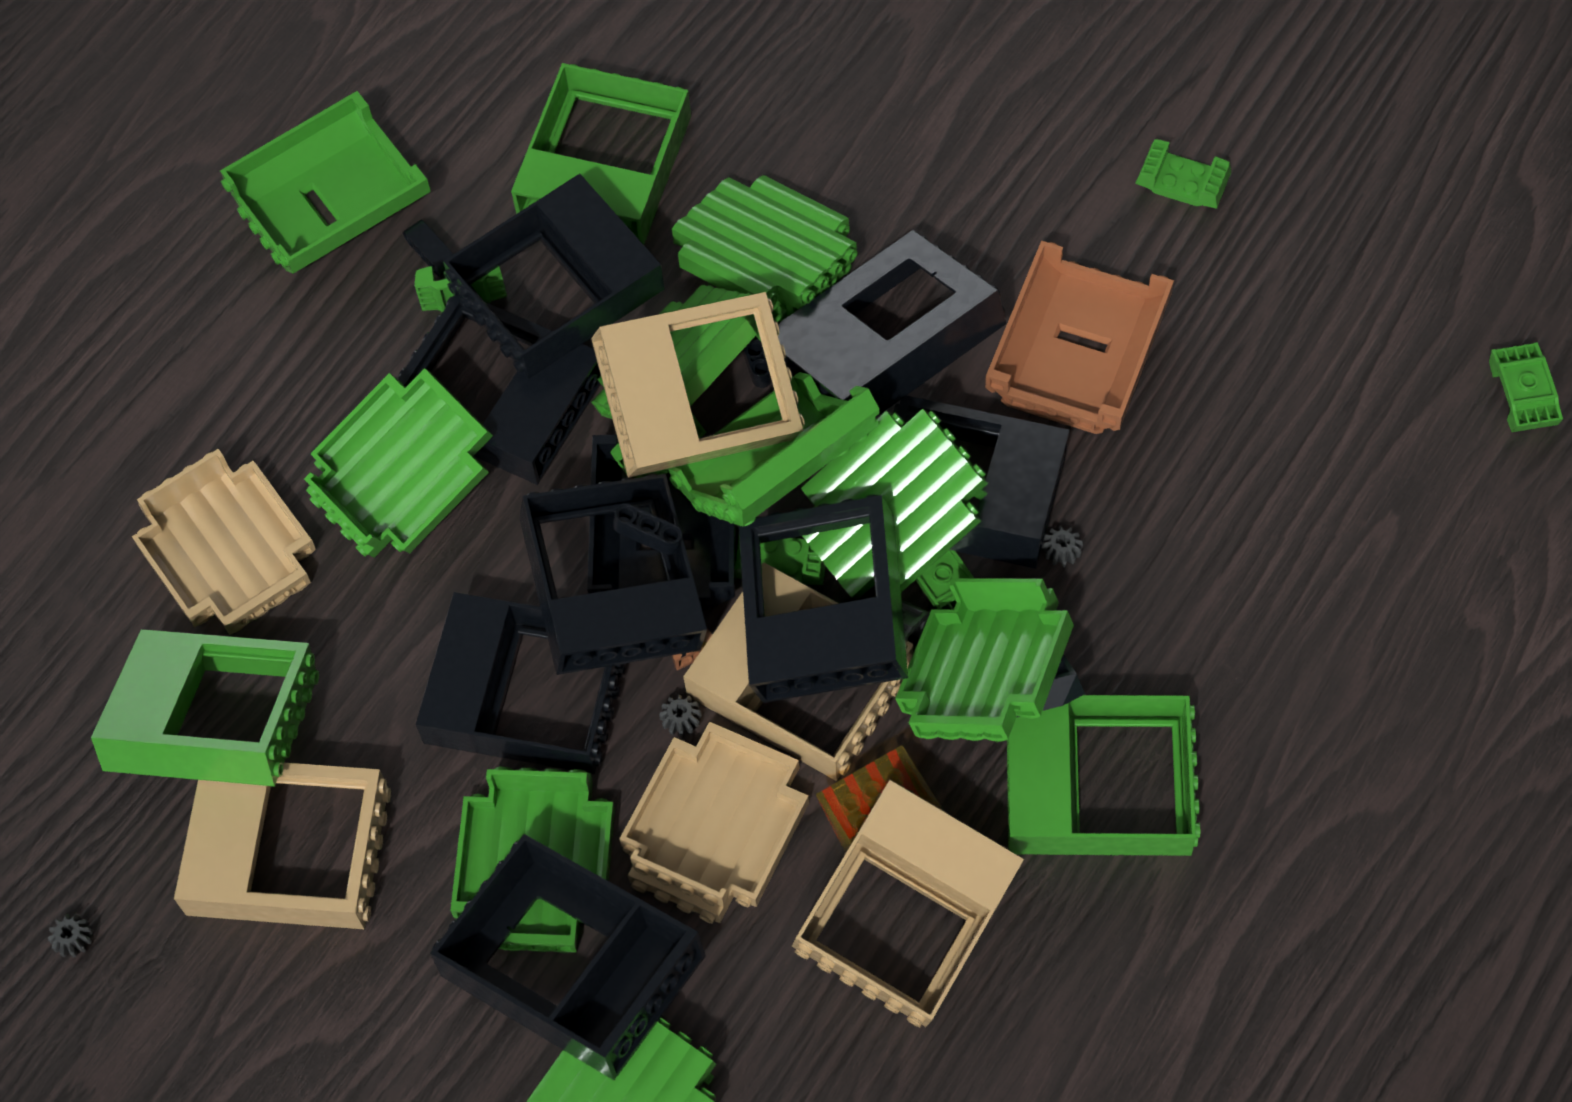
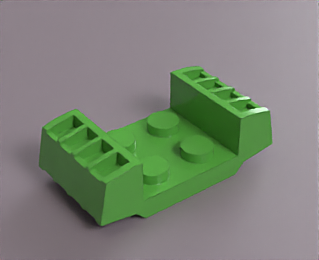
(1182, 177)
(435, 294)
(1527, 387)
(790, 557)
(937, 578)

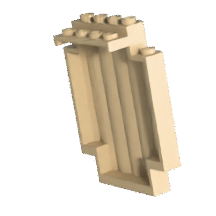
(223, 542)
(713, 823)

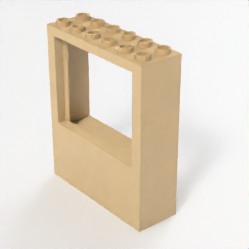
(650, 394)
(722, 684)
(226, 841)
(932, 857)

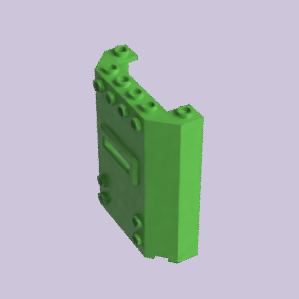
(347, 166)
(751, 481)

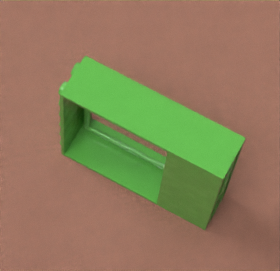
(627, 192)
(158, 686)
(1045, 777)

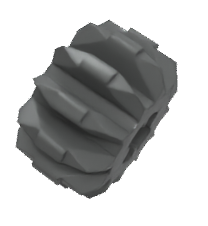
(1071, 544)
(671, 713)
(64, 928)

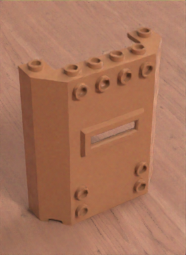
(1065, 379)

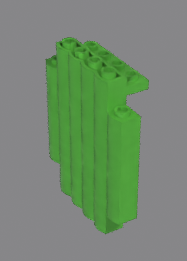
(765, 242)
(702, 349)
(398, 464)
(924, 486)
(985, 660)
(550, 809)
(659, 1071)

